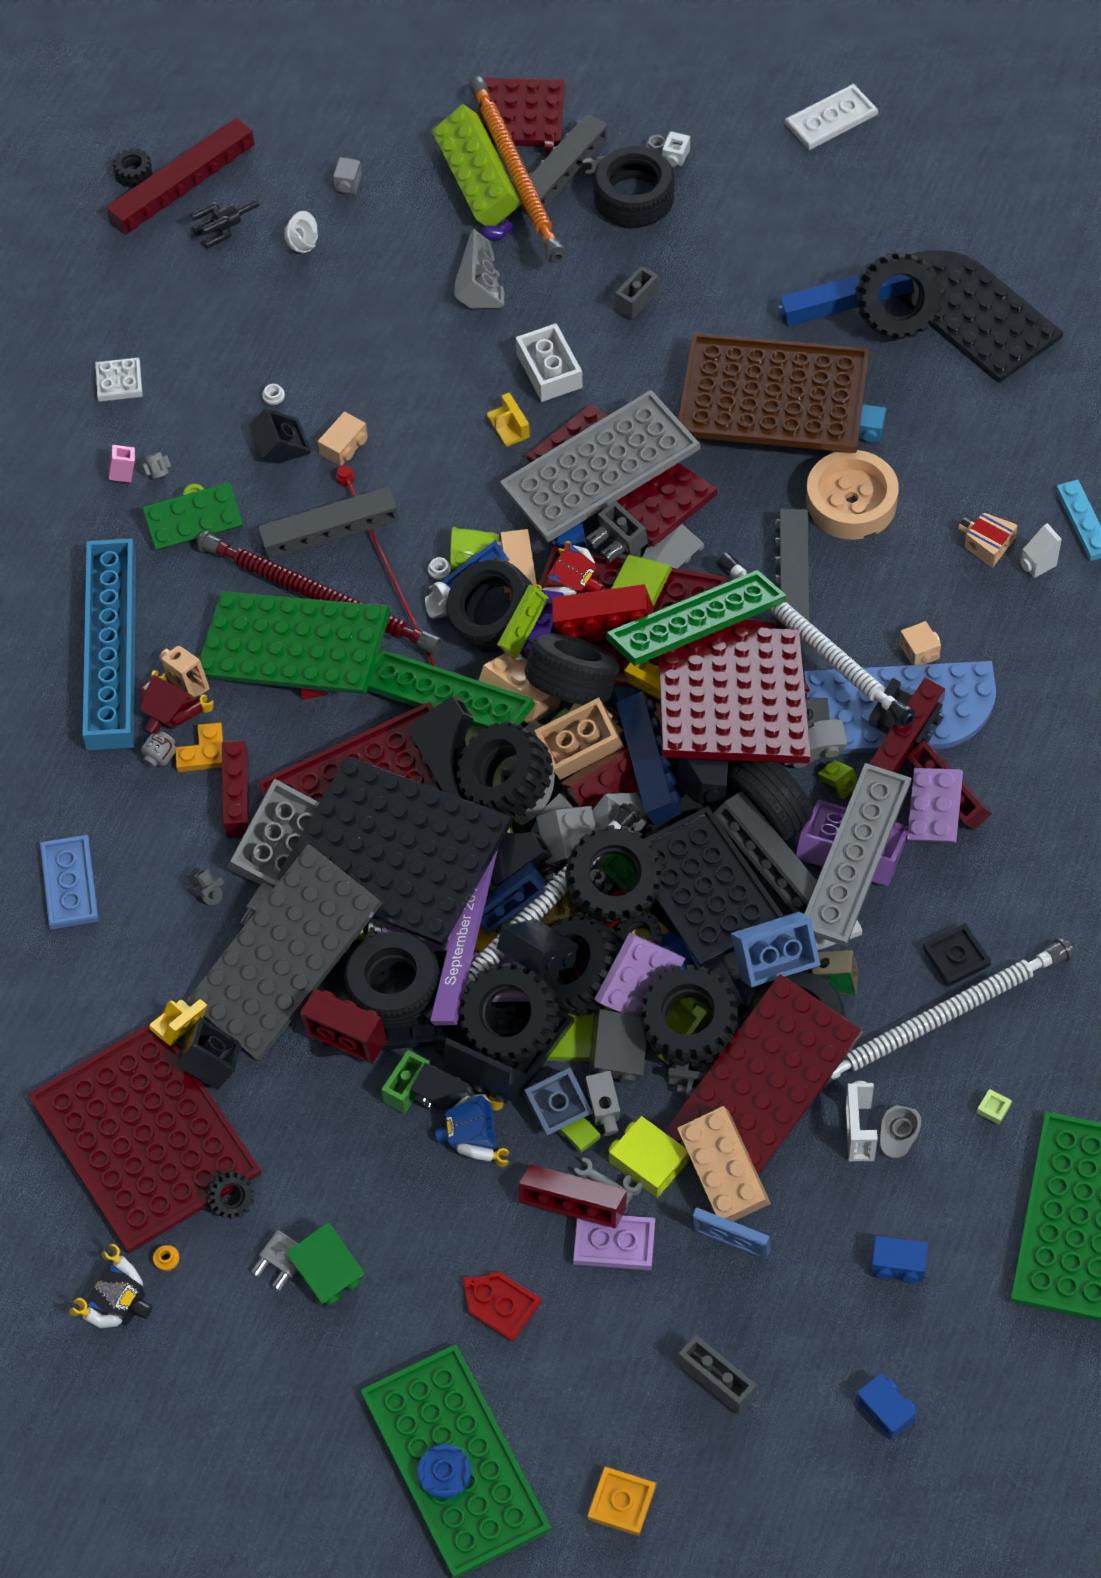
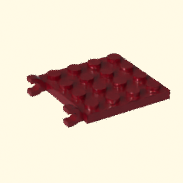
(529, 110)

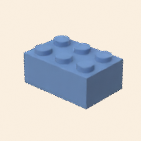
(775, 949)

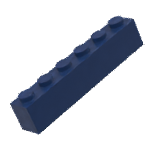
(645, 749)

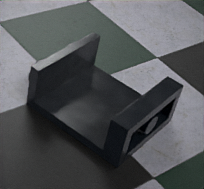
(884, 723)

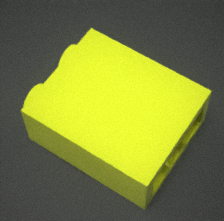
(648, 1156)

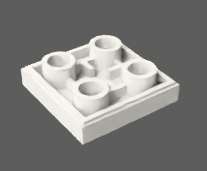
(118, 379)

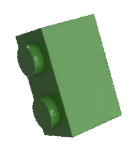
(397, 1089)

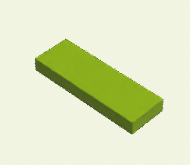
(523, 621)

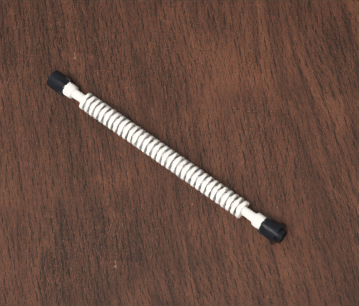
(824, 647)
(626, 817)

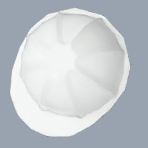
(301, 232)

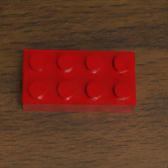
(597, 612)

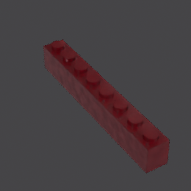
(180, 176)

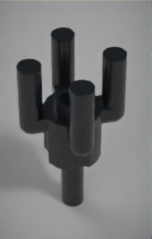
(221, 219)

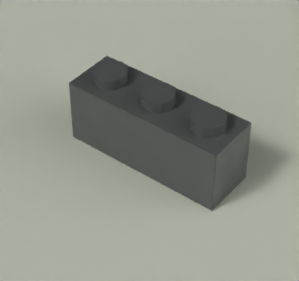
(717, 1374)

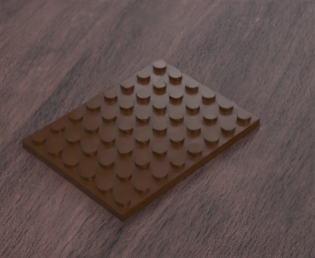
(774, 392)

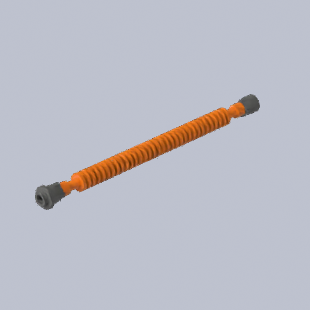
(554, 250)

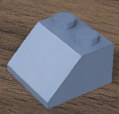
(557, 1101)

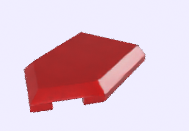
(500, 1303)

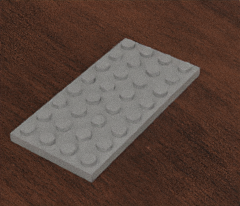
(600, 465)

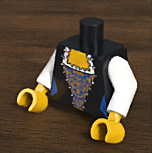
(115, 1296)

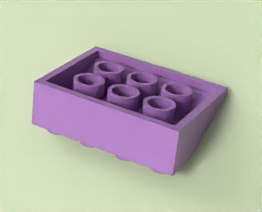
(820, 833)

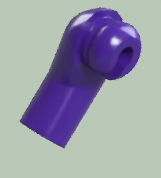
(495, 232)

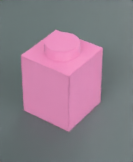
(121, 463)

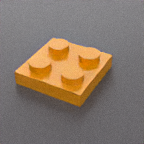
(621, 1501)

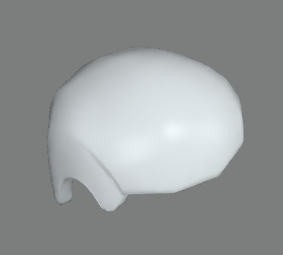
(436, 601)

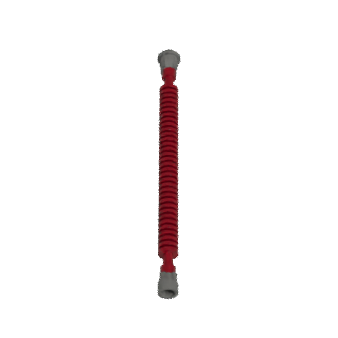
(309, 588)

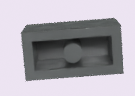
(636, 292)

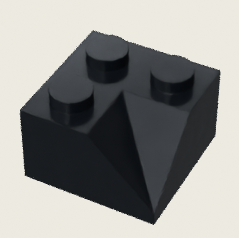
(208, 1054)

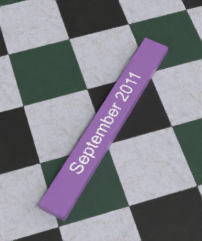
(460, 955)

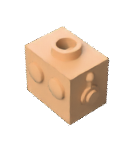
(920, 644)

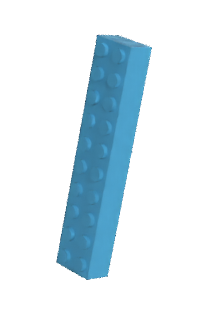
(109, 645)

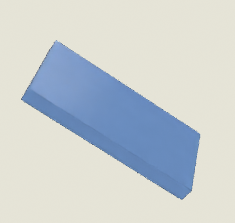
(69, 882)

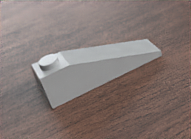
(477, 277)

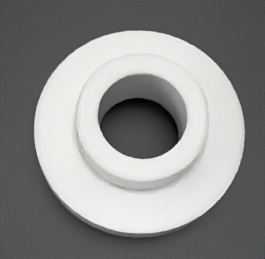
(269, 392)
(439, 563)

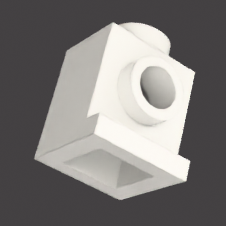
(676, 153)

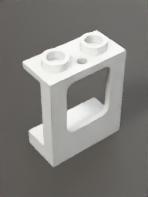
(860, 1142)

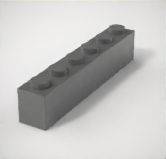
(567, 158)
(329, 523)
(793, 559)
(767, 851)

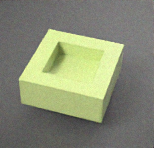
(994, 1106)

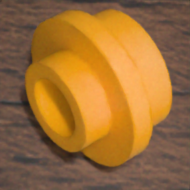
(166, 1265)

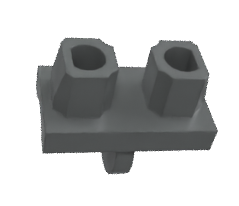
(205, 885)
(685, 1079)

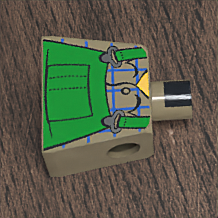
(839, 970)

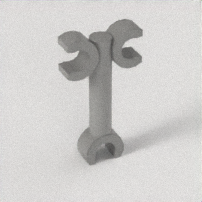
(598, 1177)

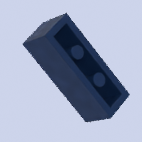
(512, 897)

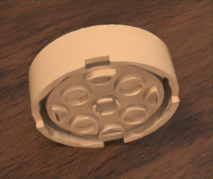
(841, 477)

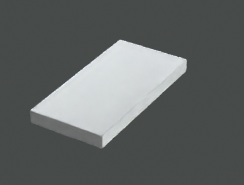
(831, 116)

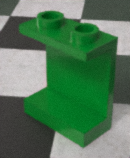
(325, 1264)

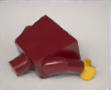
(169, 704)

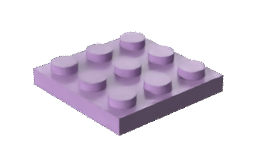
(632, 972)

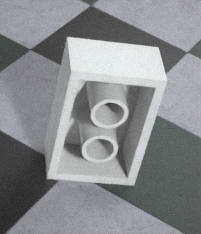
(549, 362)

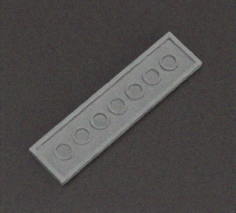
(856, 853)

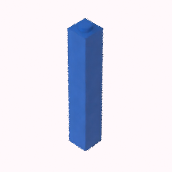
(835, 298)

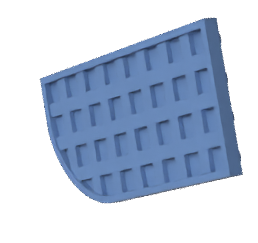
(966, 705)

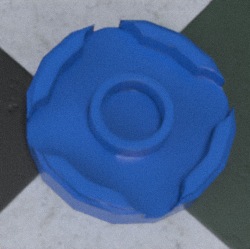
(444, 1471)

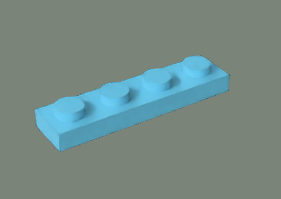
(1081, 517)

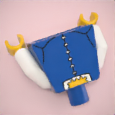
(472, 1128)

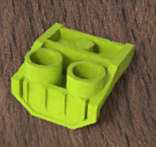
(467, 543)

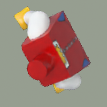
(572, 572)

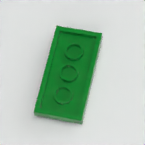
(189, 515)

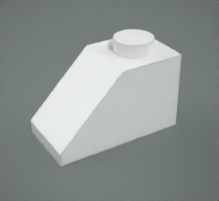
(1041, 552)

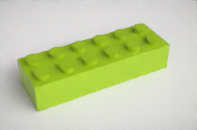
(476, 166)

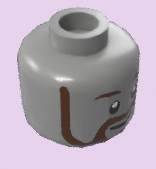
(158, 749)

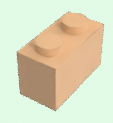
(342, 439)

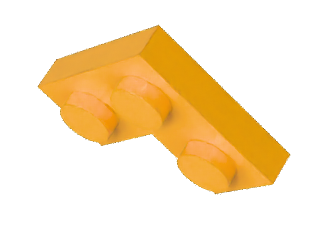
(206, 754)

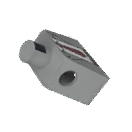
(602, 1094)

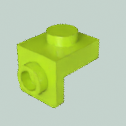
(839, 776)

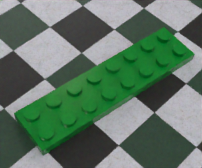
(695, 617)
(419, 683)

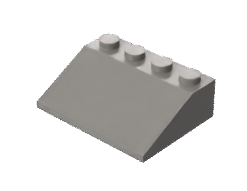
(272, 834)

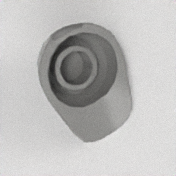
(899, 1130)

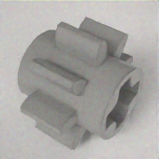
(156, 465)

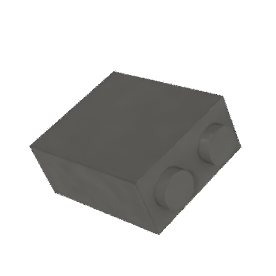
(617, 1046)

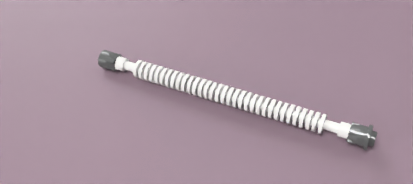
(951, 1008)

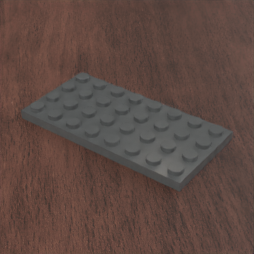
(285, 951)

